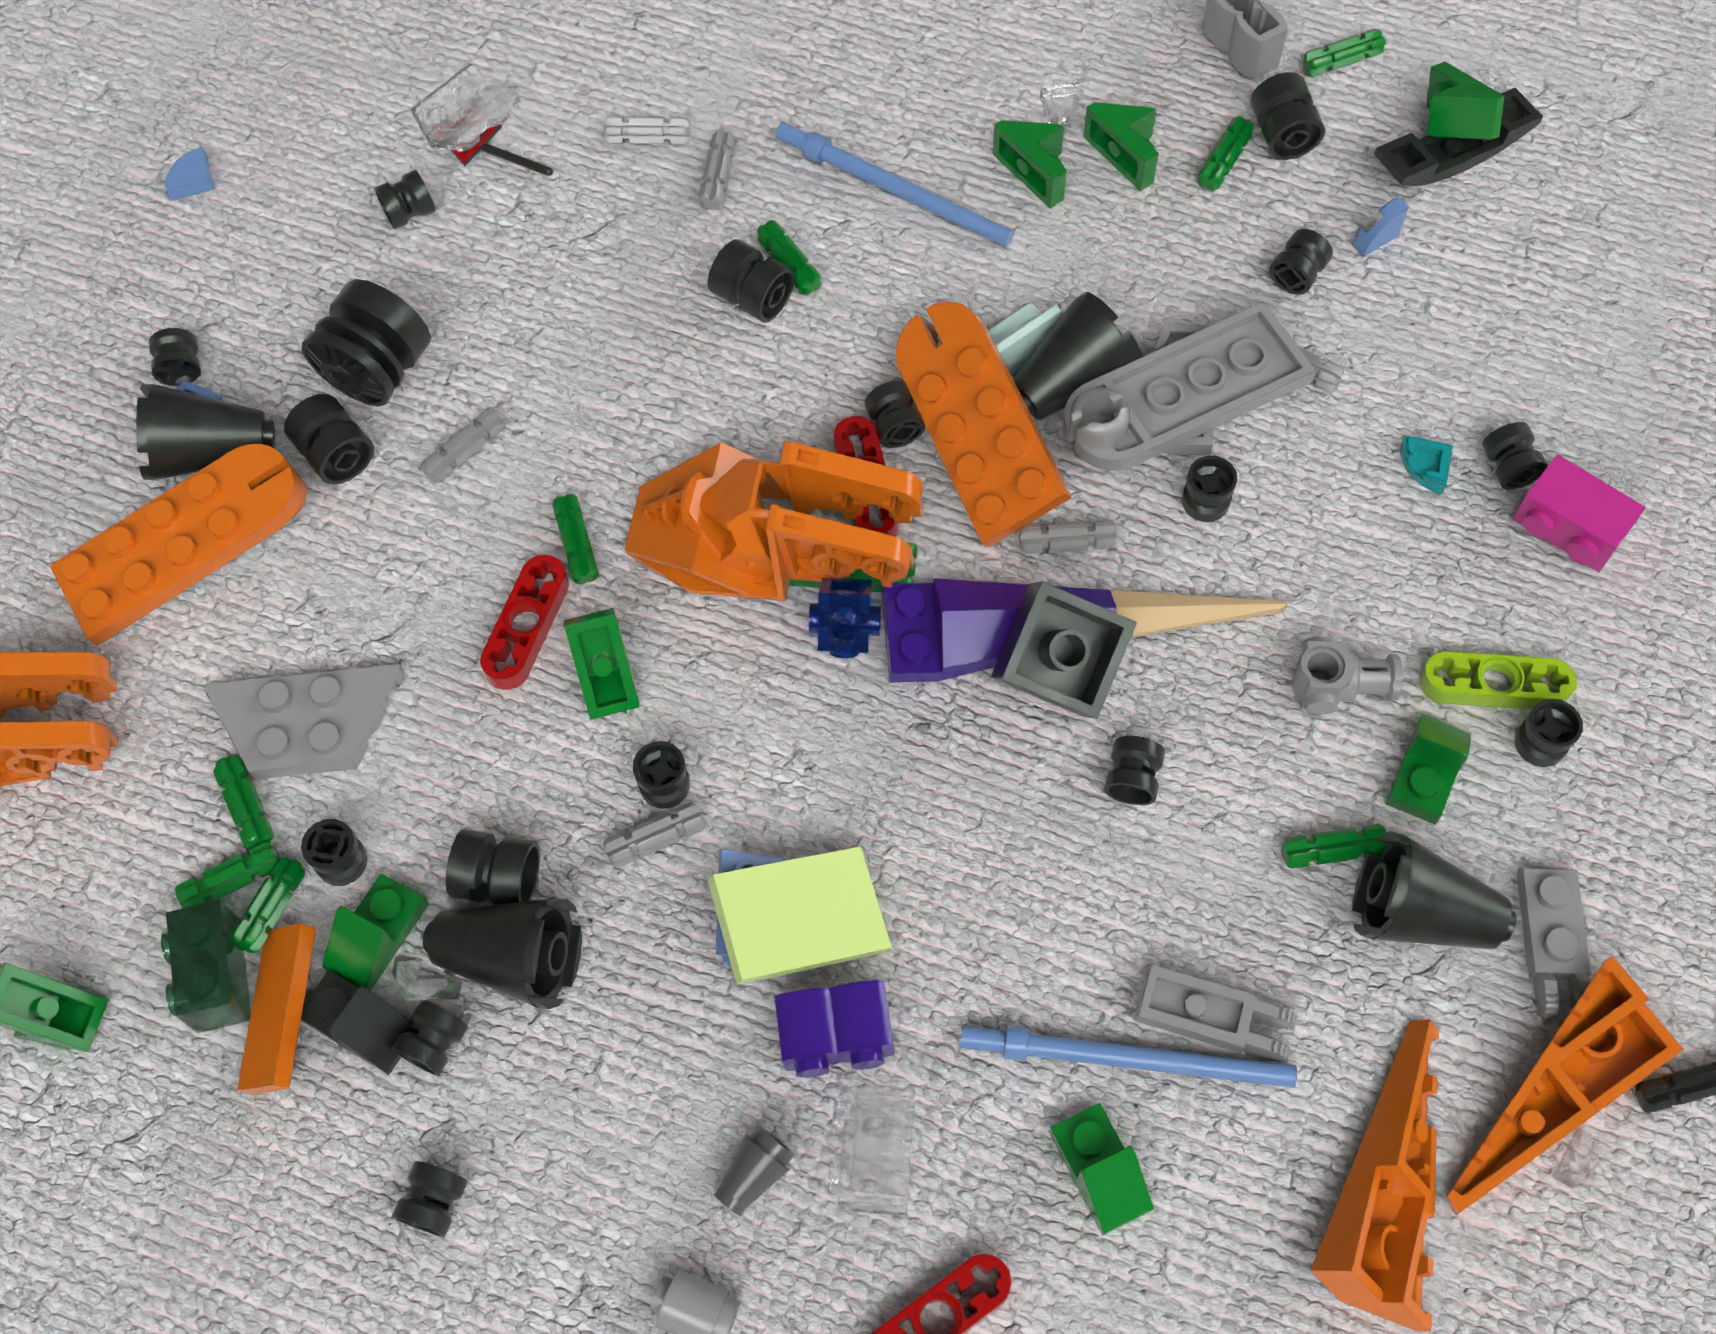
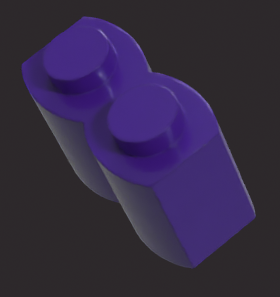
(834, 1027)

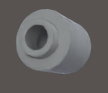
(693, 1306)

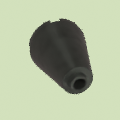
(1073, 353)
(192, 430)
(1427, 900)
(510, 947)

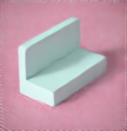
(1022, 334)

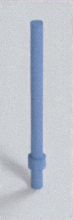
(820, 149)
(1018, 1044)

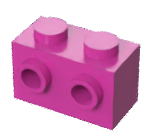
(1578, 513)

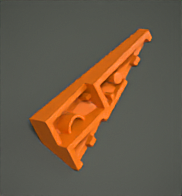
(1592, 1060)
(1380, 1221)

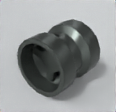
(414, 196)
(1297, 268)
(896, 418)
(1514, 455)
(1209, 488)
(1548, 732)
(660, 762)
(1135, 770)
(341, 862)
(430, 1036)
(435, 1186)

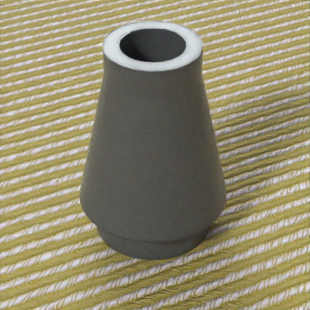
(754, 1170)

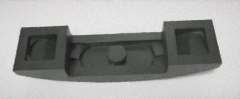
(1439, 158)

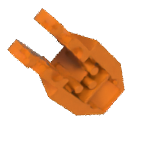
(714, 536)
(35, 679)

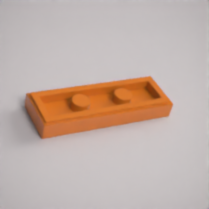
(277, 1009)

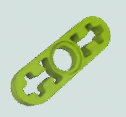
(1480, 694)

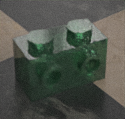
(206, 967)

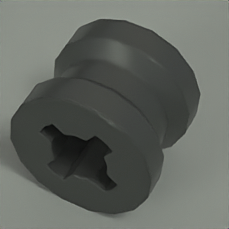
(174, 356)

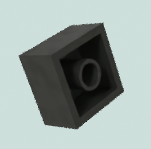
(1063, 649)

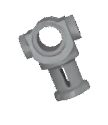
(1345, 673)

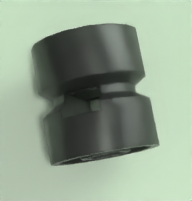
(1287, 116)
(746, 279)
(328, 439)
(484, 868)

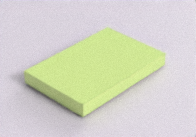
(798, 914)

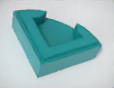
(1427, 462)

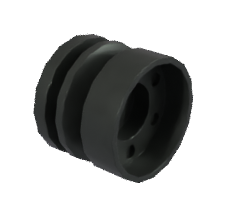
(366, 342)

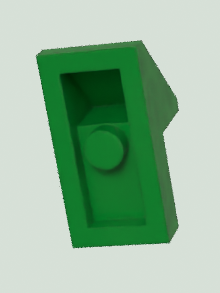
(1462, 105)
(1123, 138)
(1032, 155)
(601, 663)
(1429, 769)
(369, 938)
(48, 1009)
(1102, 1168)

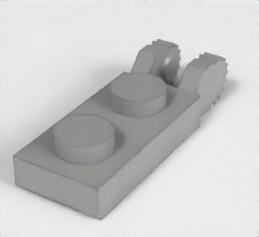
(1553, 935)
(1211, 1013)

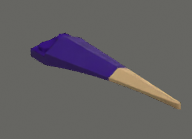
(963, 624)

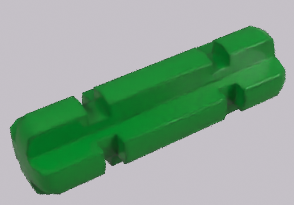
(1343, 52)
(1225, 153)
(786, 252)
(575, 539)
(243, 802)
(1332, 846)
(227, 876)
(267, 905)

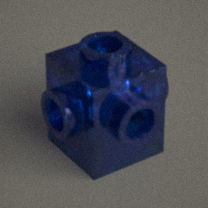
(844, 617)

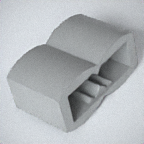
(1249, 33)

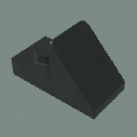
(356, 1020)

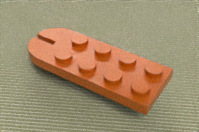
(978, 421)
(179, 539)

